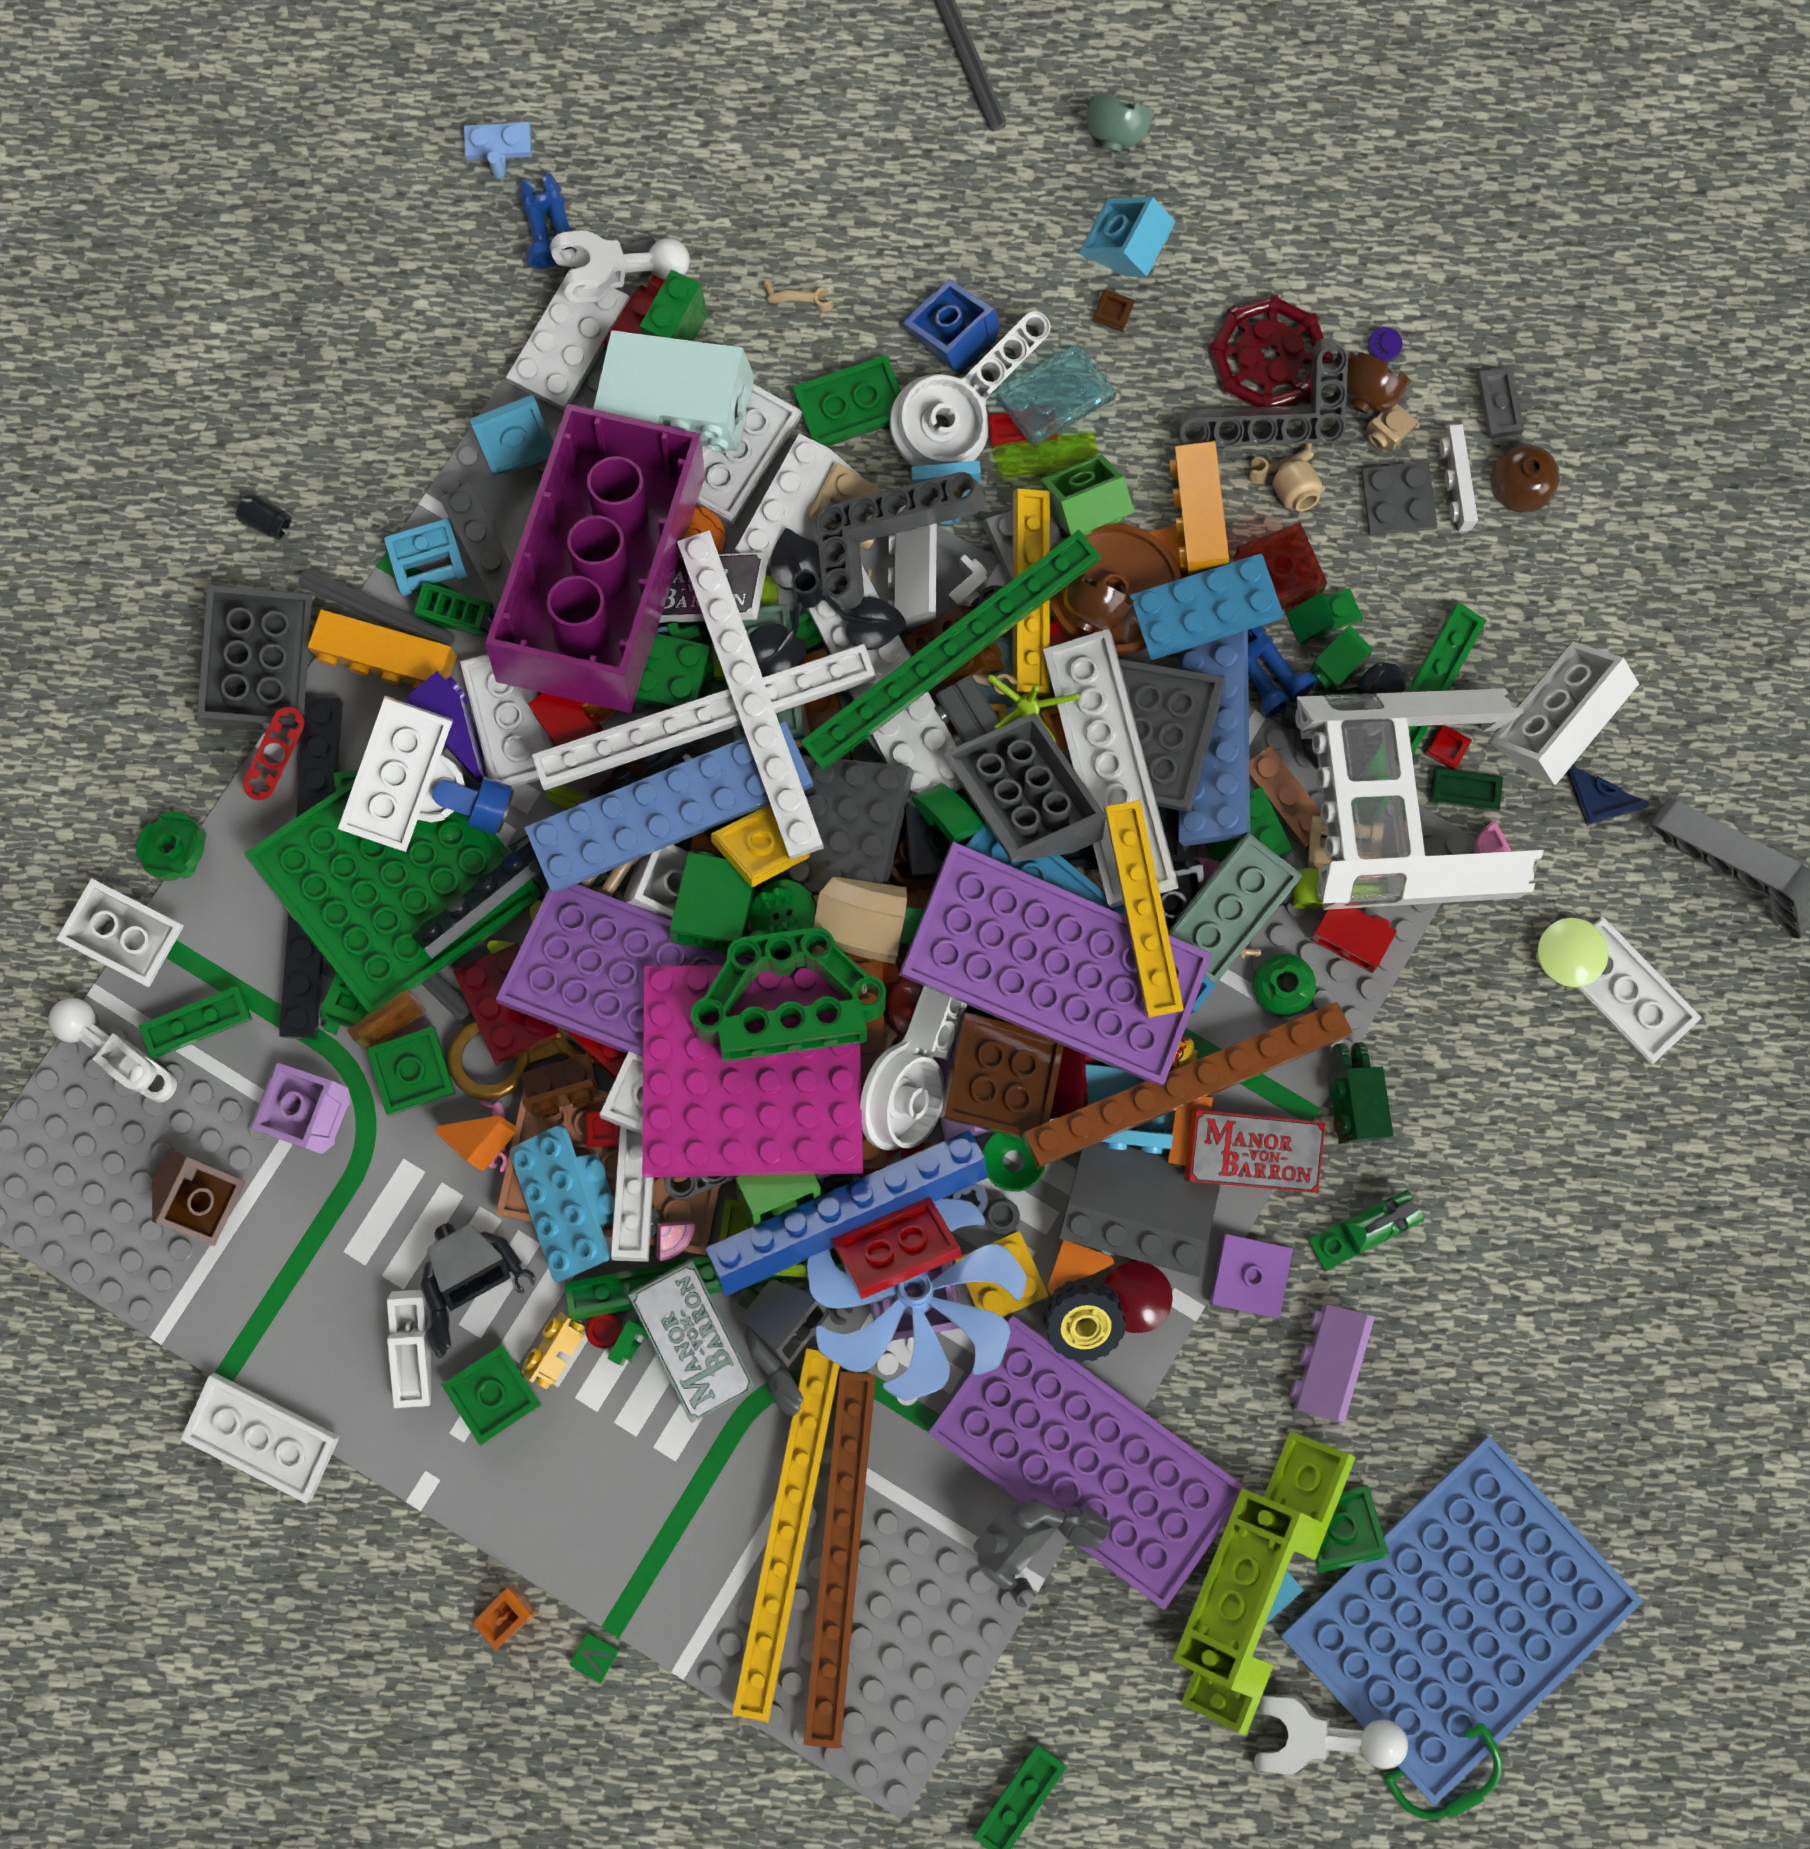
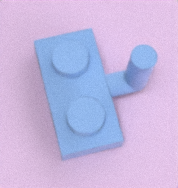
(497, 143)

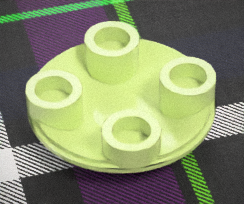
(1572, 952)

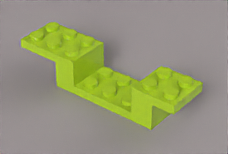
(1248, 1575)

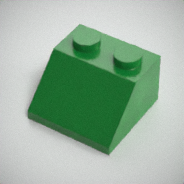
(1263, 826)

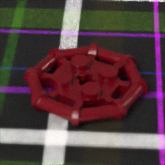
(1261, 336)

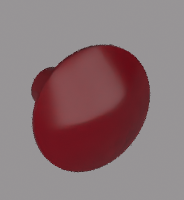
(1143, 1295)

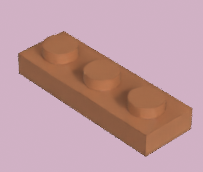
(1285, 794)

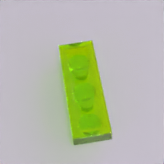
(1048, 456)

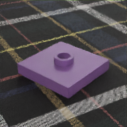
(1250, 1276)

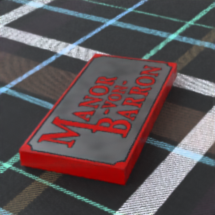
(1254, 1151)

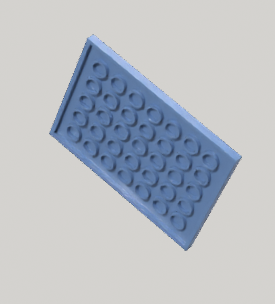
(1464, 1619)

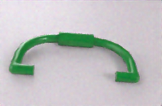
(1464, 1801)

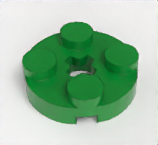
(186, 853)

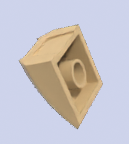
(863, 917)

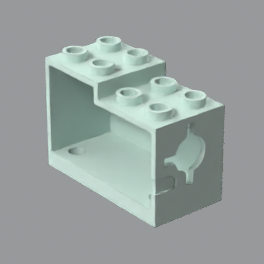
(677, 385)

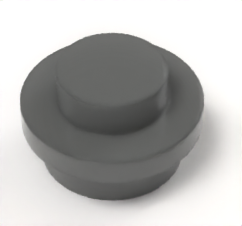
(1002, 1216)

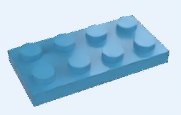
(1206, 606)

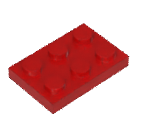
(896, 1247)

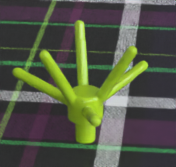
(1028, 703)

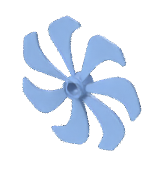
(928, 1364)

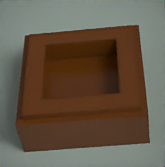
(1113, 310)

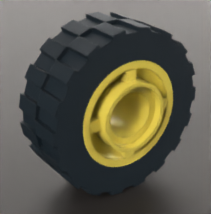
(1089, 1338)

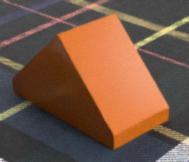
(478, 1139)
(1076, 1262)
(504, 1616)

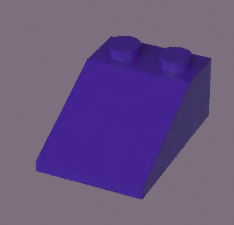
(447, 699)

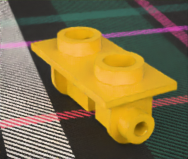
(544, 1360)

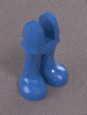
(535, 206)
(1294, 684)

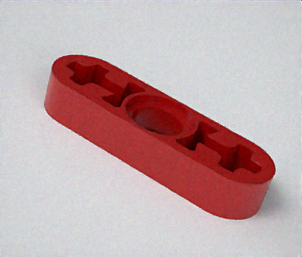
(272, 780)

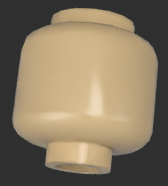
(1297, 485)

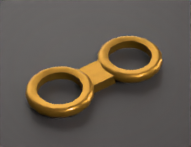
(544, 1052)

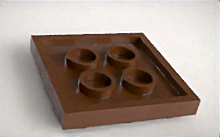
(1001, 1077)

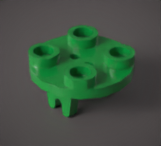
(779, 899)

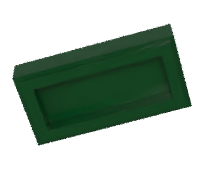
(1466, 789)

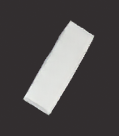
(409, 1349)

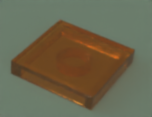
(387, 1020)

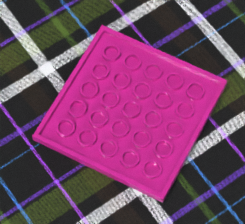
(745, 1114)

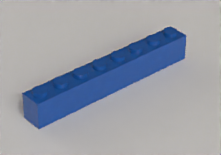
(811, 1226)

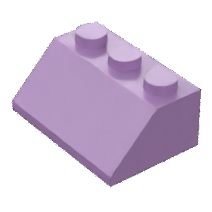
(1331, 1363)

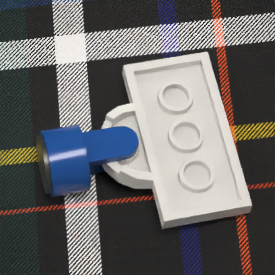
(411, 780)

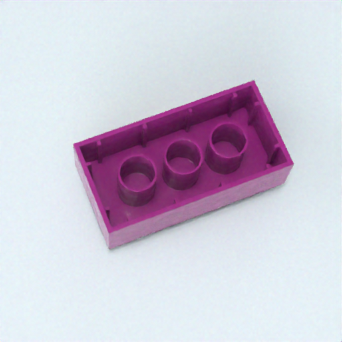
(596, 558)

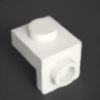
(970, 589)

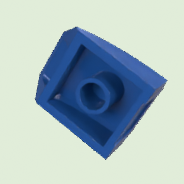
(954, 325)

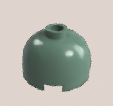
(1118, 122)

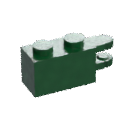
(1358, 1096)

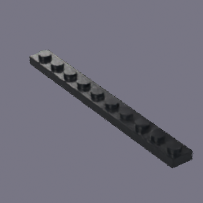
(316, 782)
(523, 865)

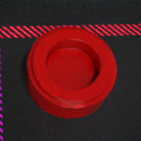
(603, 1330)

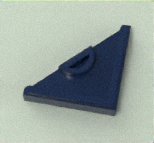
(1600, 798)

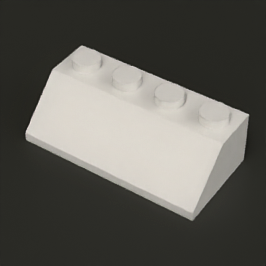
(790, 498)
(914, 574)
(1566, 711)

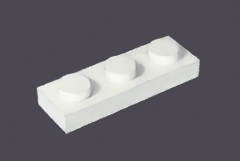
(1458, 478)

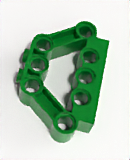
(775, 1038)

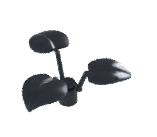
(797, 567)

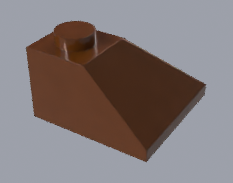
(193, 1197)

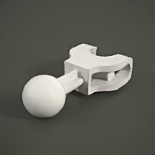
(603, 265)
(74, 1021)
(1311, 1738)

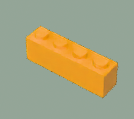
(1201, 507)
(378, 650)

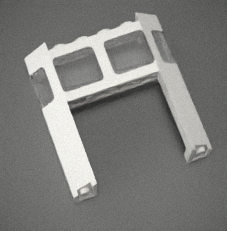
(1375, 807)

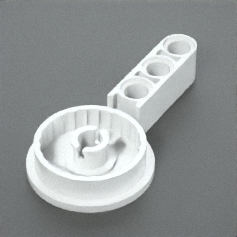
(960, 401)
(905, 1083)

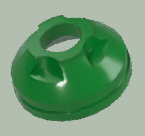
(1275, 1000)
(1018, 1181)

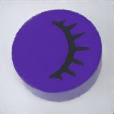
(1385, 344)

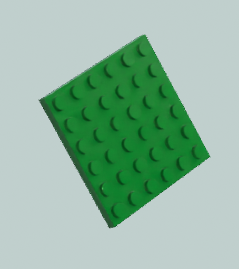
(369, 899)

